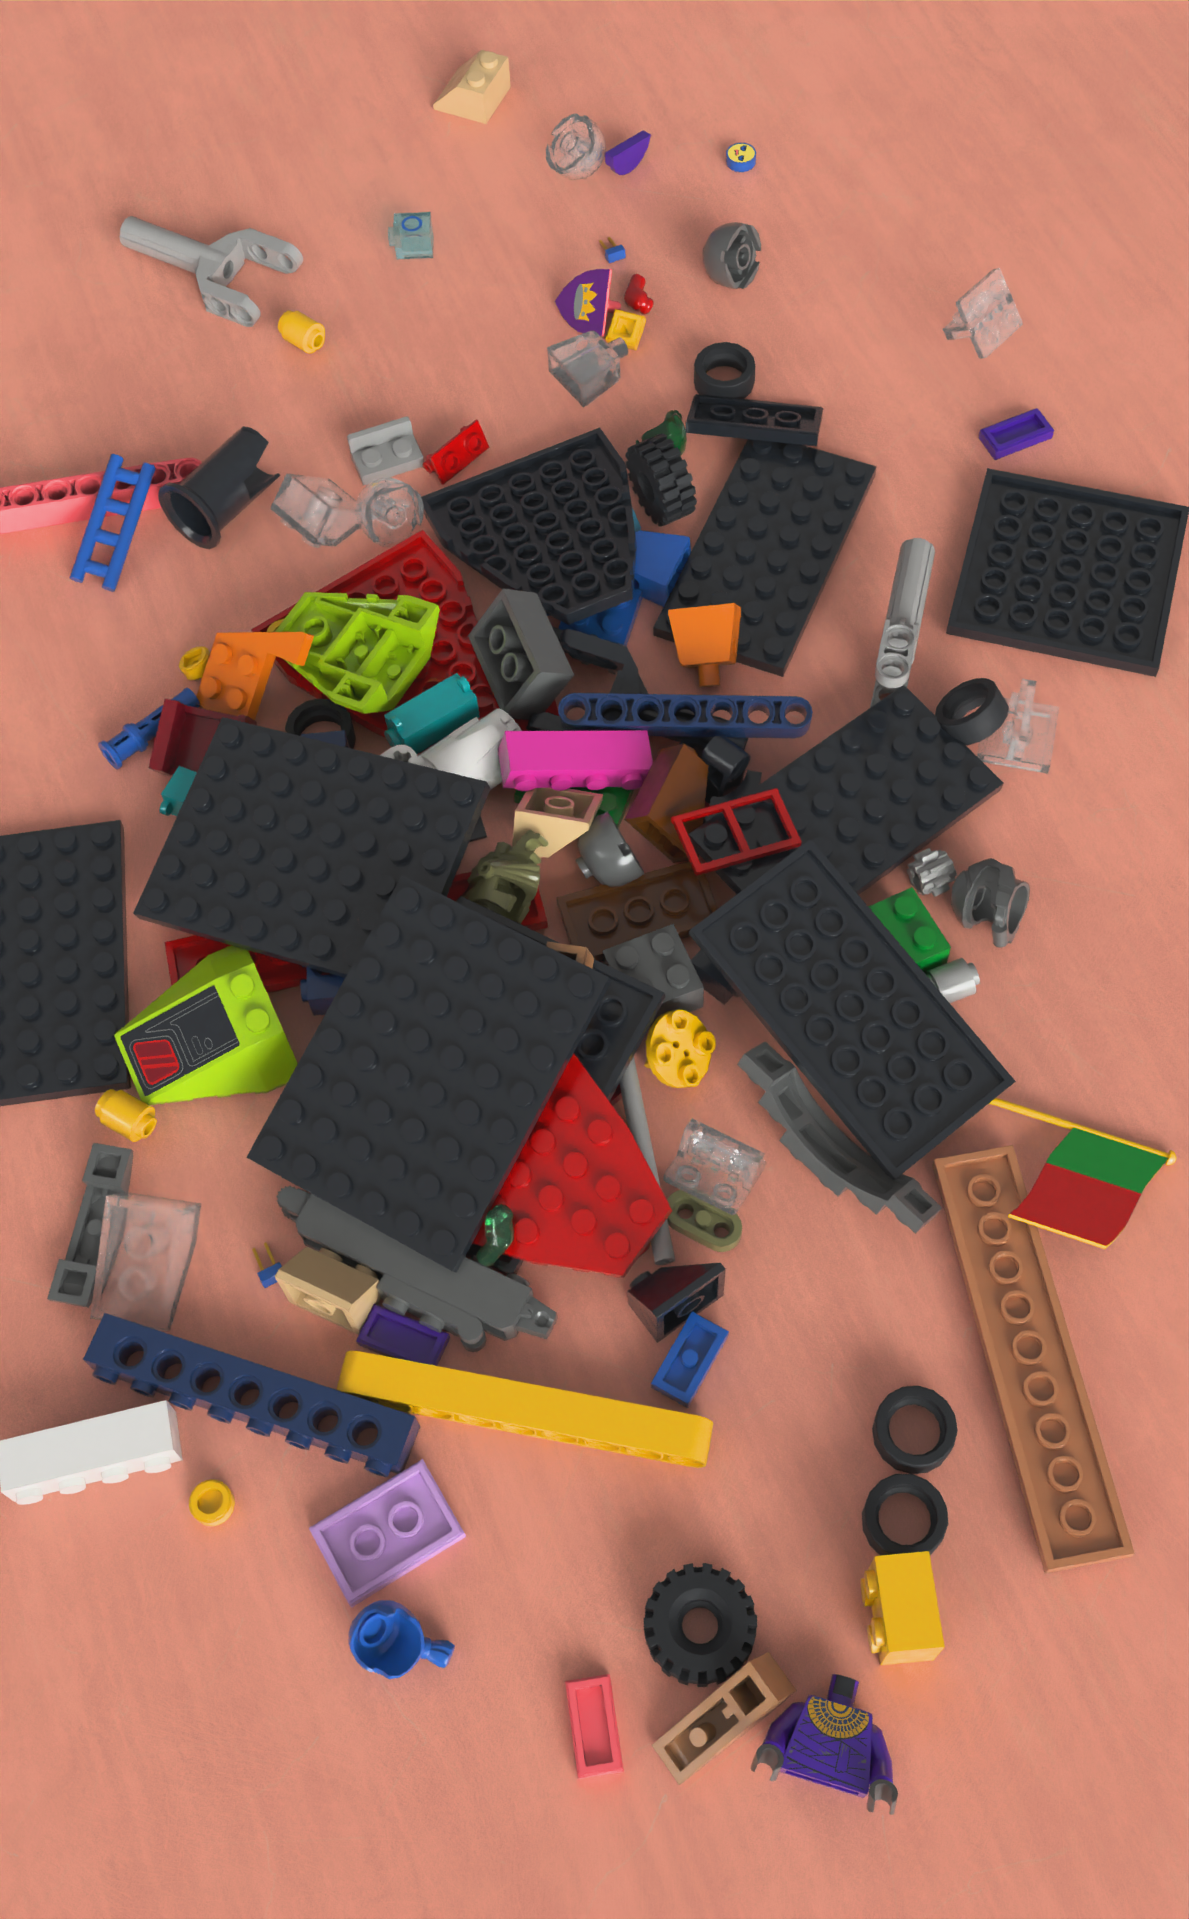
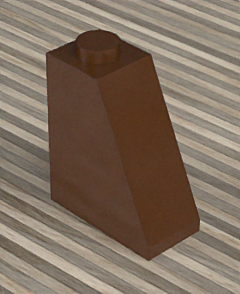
(671, 788)

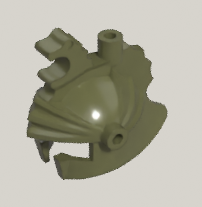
(507, 878)

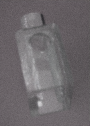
(586, 365)

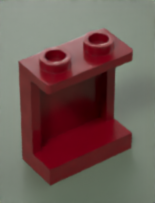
(185, 736)

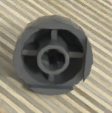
(732, 254)
(607, 854)

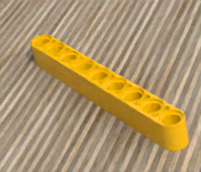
(528, 1409)

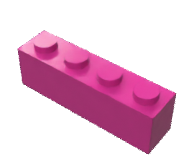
(574, 759)

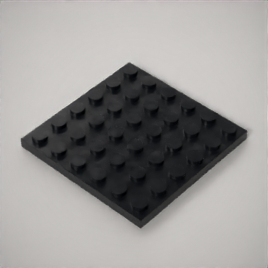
(1070, 572)

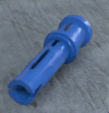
(136, 736)

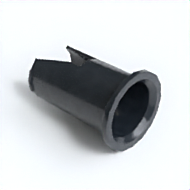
(217, 489)

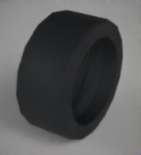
(724, 355)
(963, 699)
(317, 711)
(936, 1405)
(904, 1484)

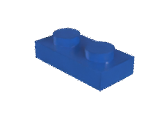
(689, 1359)

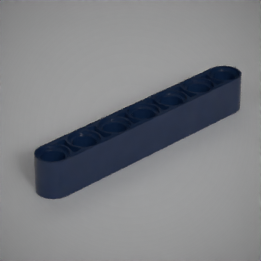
(701, 705)

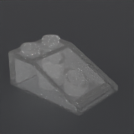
(144, 1258)

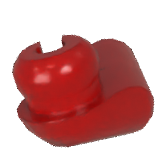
(636, 297)

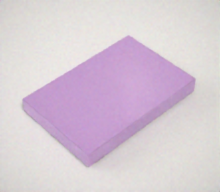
(387, 1533)

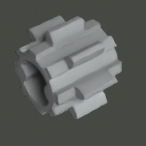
(931, 872)

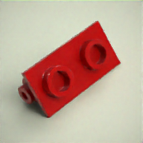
(457, 452)

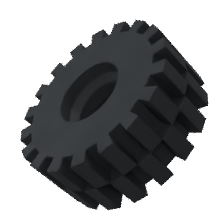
(661, 479)
(700, 1589)

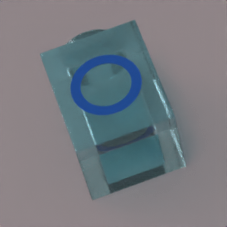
(412, 235)

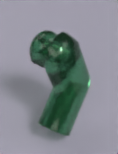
(498, 1234)

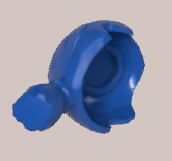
(391, 1640)

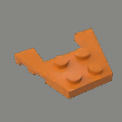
(242, 665)

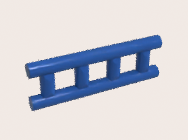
(121, 541)

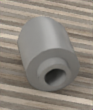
(955, 979)

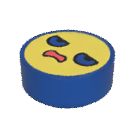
(741, 157)

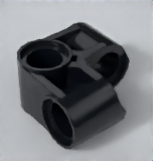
(725, 764)

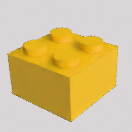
(903, 1608)

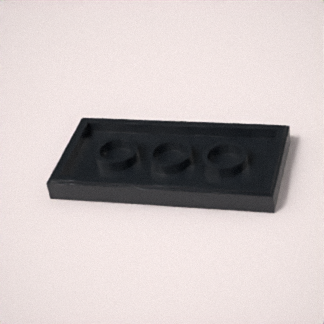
(754, 420)

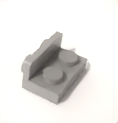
(385, 450)

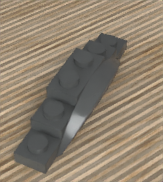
(826, 1148)

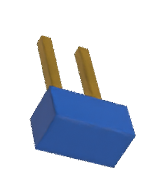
(615, 253)
(267, 1275)

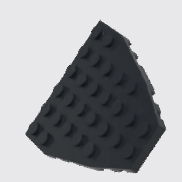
(547, 526)

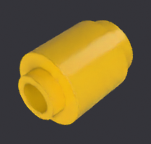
(301, 331)
(126, 1114)

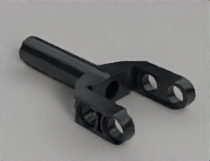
(627, 681)

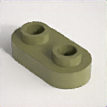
(704, 1222)

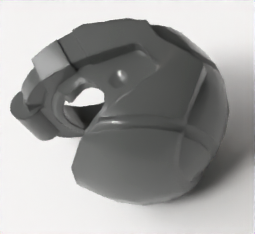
(995, 896)

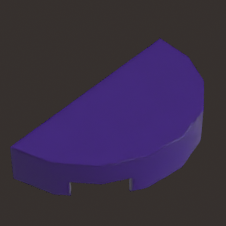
(628, 154)

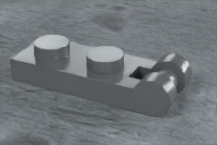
(432, 1312)

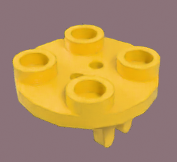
(688, 1036)

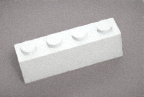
(89, 1452)

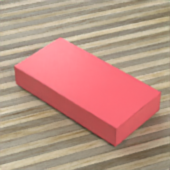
(594, 1726)

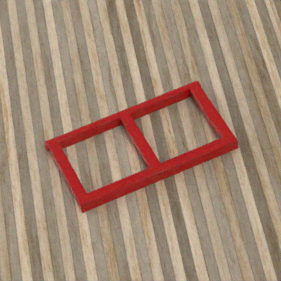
(746, 854)

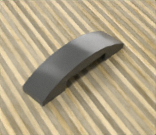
(105, 1174)

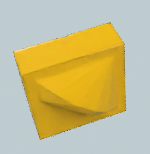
(627, 326)

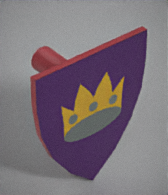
(586, 301)

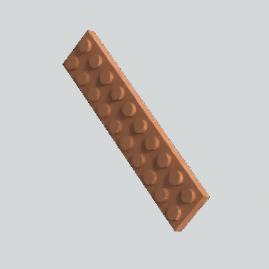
(1032, 1363)

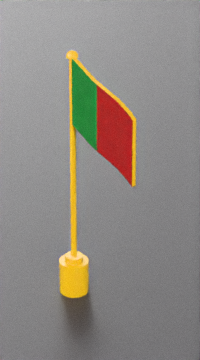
(1087, 1181)

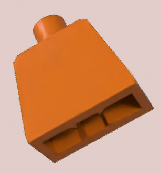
(706, 638)

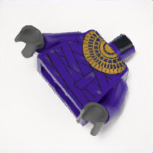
(831, 1745)

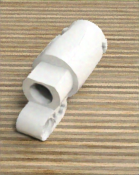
(467, 750)

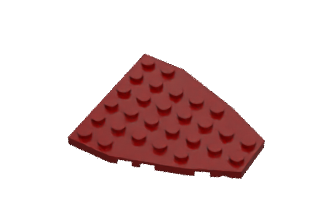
(425, 572)
(581, 1185)

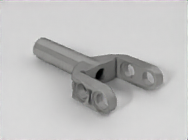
(214, 263)
(903, 616)

